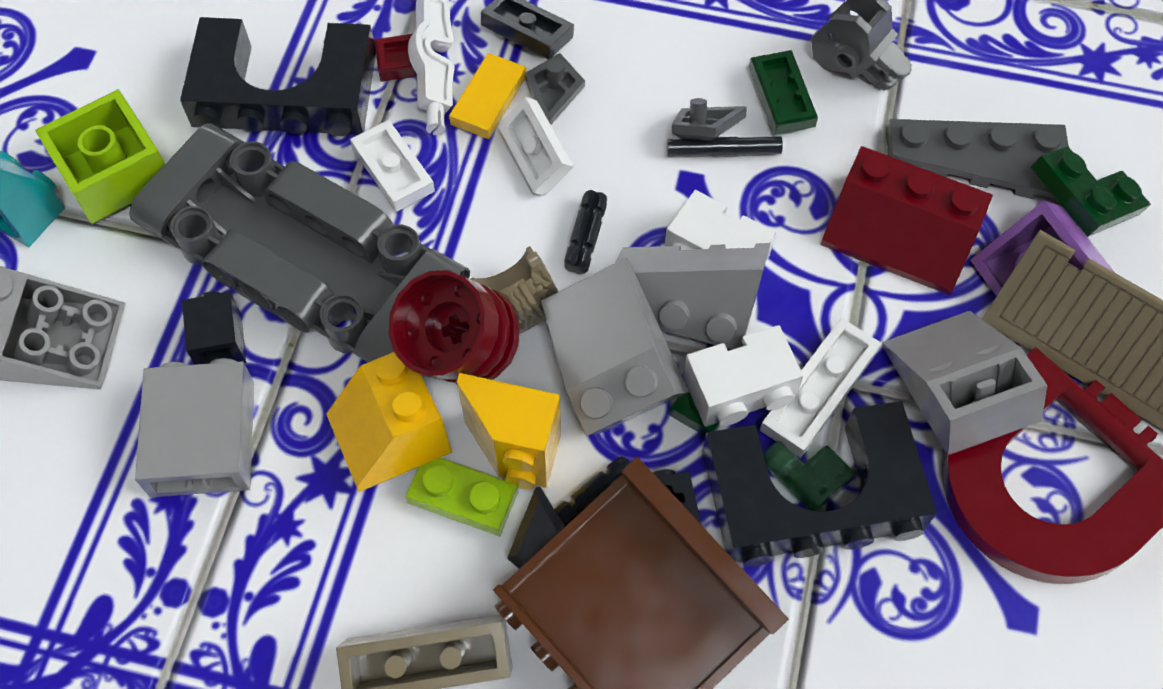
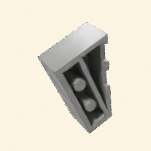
(700, 290)

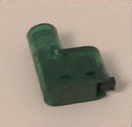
(813, 482)

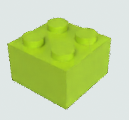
(102, 154)

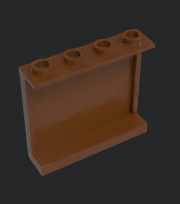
(638, 595)

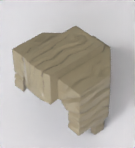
(524, 288)

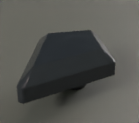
(536, 529)

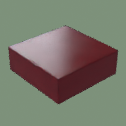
(394, 58)

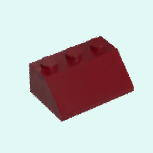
(906, 220)

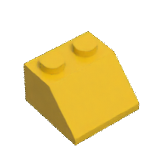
(386, 422)
(513, 427)

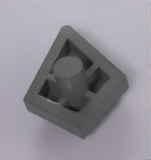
(554, 85)
(706, 122)

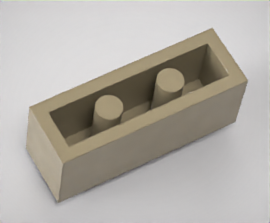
(427, 656)

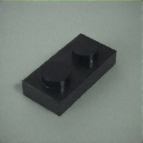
(528, 26)

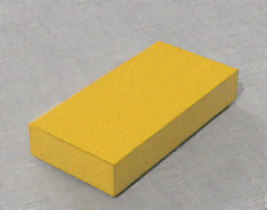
(488, 96)

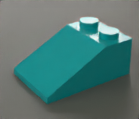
(26, 201)

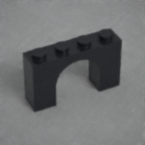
(327, 102)
(762, 523)

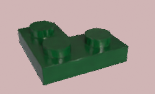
(1090, 202)

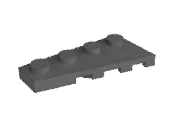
(978, 150)

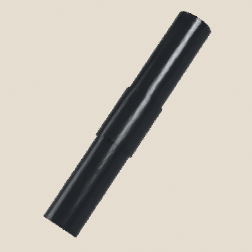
(725, 146)

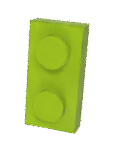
(463, 495)

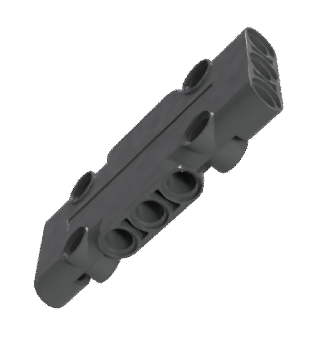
(286, 238)

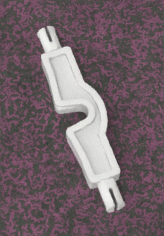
(433, 70)

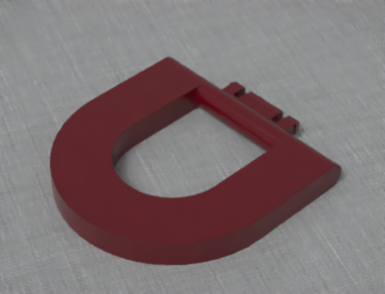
(1051, 550)

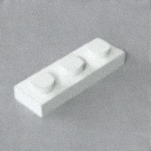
(824, 386)

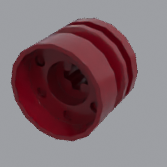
(453, 327)

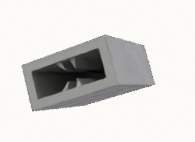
(195, 428)

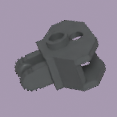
(862, 43)

